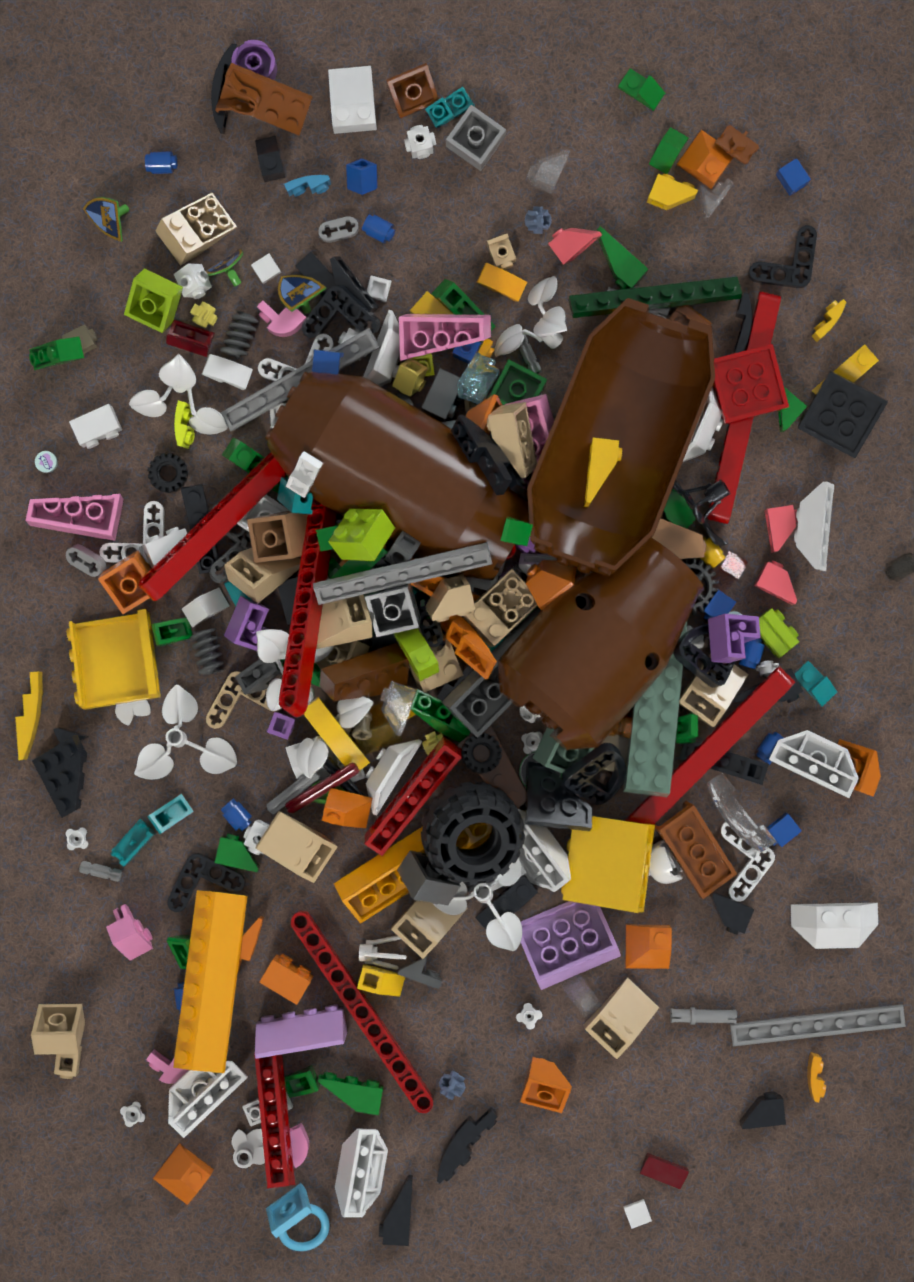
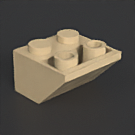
(451, 598)

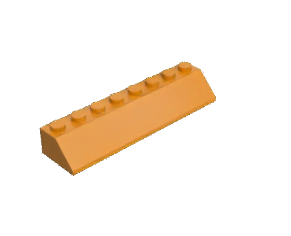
(378, 881)
(210, 982)

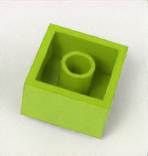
(153, 300)
(361, 534)

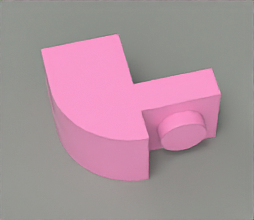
(285, 323)
(159, 1062)
(299, 1144)

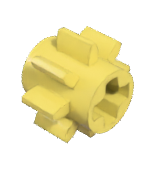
(203, 314)
(431, 742)

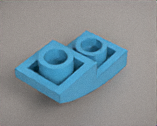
(316, 183)

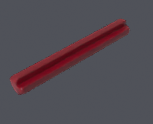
(322, 787)

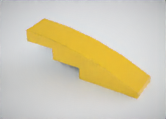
(27, 725)
(334, 735)

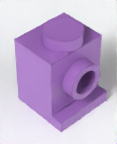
(281, 725)

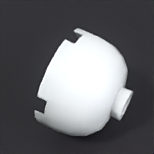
(663, 864)

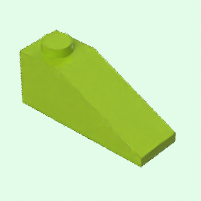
(418, 653)

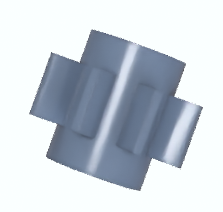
(538, 220)
(452, 1085)

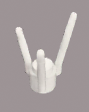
(369, 952)

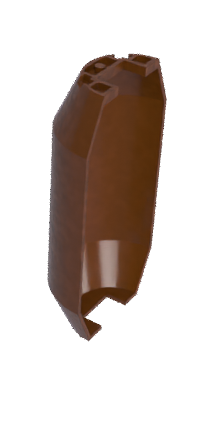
(636, 385)
(393, 460)

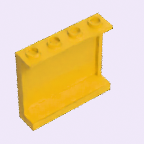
(113, 660)
(610, 864)

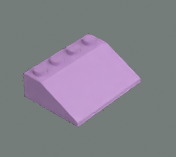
(567, 942)
(300, 1031)

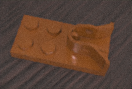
(264, 99)
(696, 850)

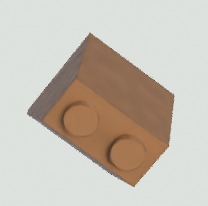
(277, 536)
(680, 540)

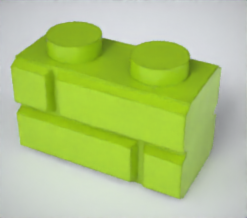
(776, 634)

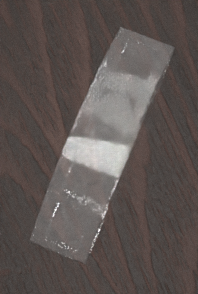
(736, 816)

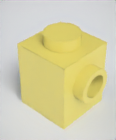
(410, 377)

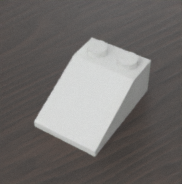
(352, 99)

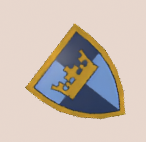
(106, 216)
(226, 265)
(297, 291)

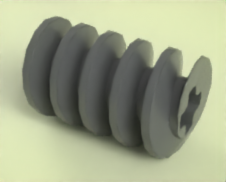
(239, 334)
(207, 652)

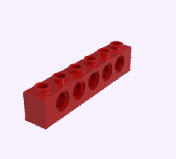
(412, 796)
(275, 1121)

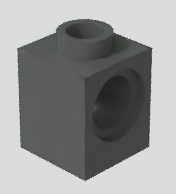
(402, 549)

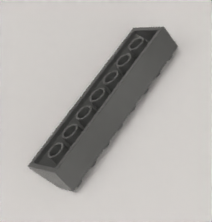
(479, 700)

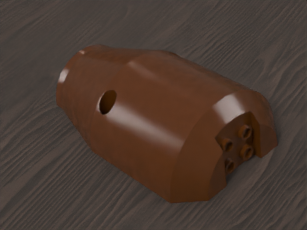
(589, 662)

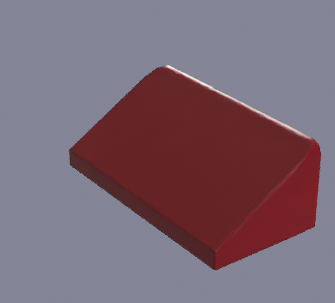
(189, 338)
(664, 1171)

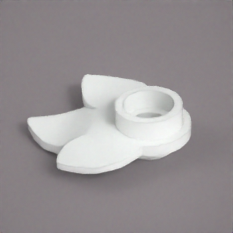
(127, 710)
(251, 1145)

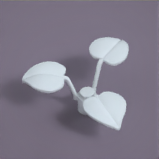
(546, 329)
(180, 377)
(272, 648)
(179, 708)
(313, 753)
(505, 930)

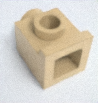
(501, 242)
(65, 1070)

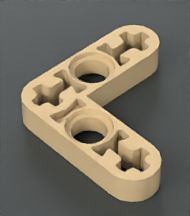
(223, 716)

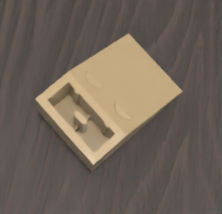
(195, 228)
(259, 578)
(501, 608)
(344, 622)
(711, 702)
(296, 846)
(423, 926)
(621, 1018)

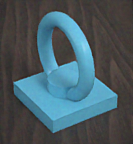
(289, 1211)

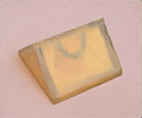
(382, 732)

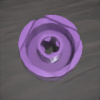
(256, 52)

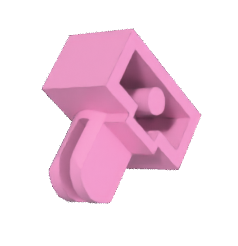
(128, 934)

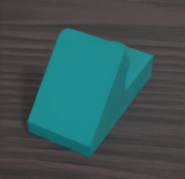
(815, 683)
(170, 814)

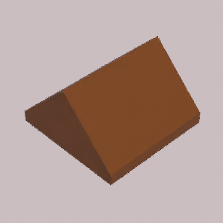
(412, 90)

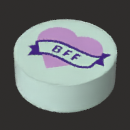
(46, 462)

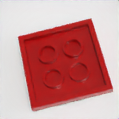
(749, 384)

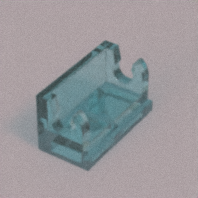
(477, 379)

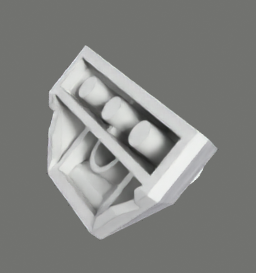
(384, 360)
(708, 423)
(814, 525)
(817, 761)
(388, 771)
(543, 857)
(834, 924)
(199, 1094)
(360, 1172)

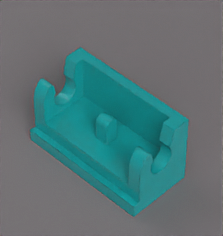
(292, 500)
(132, 842)

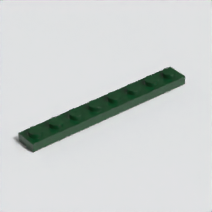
(657, 296)

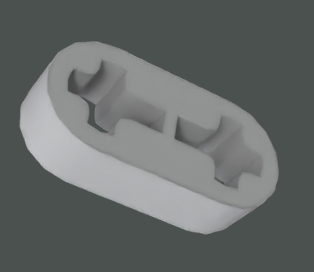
(340, 234)
(85, 560)

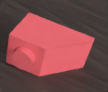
(572, 242)
(780, 525)
(776, 582)

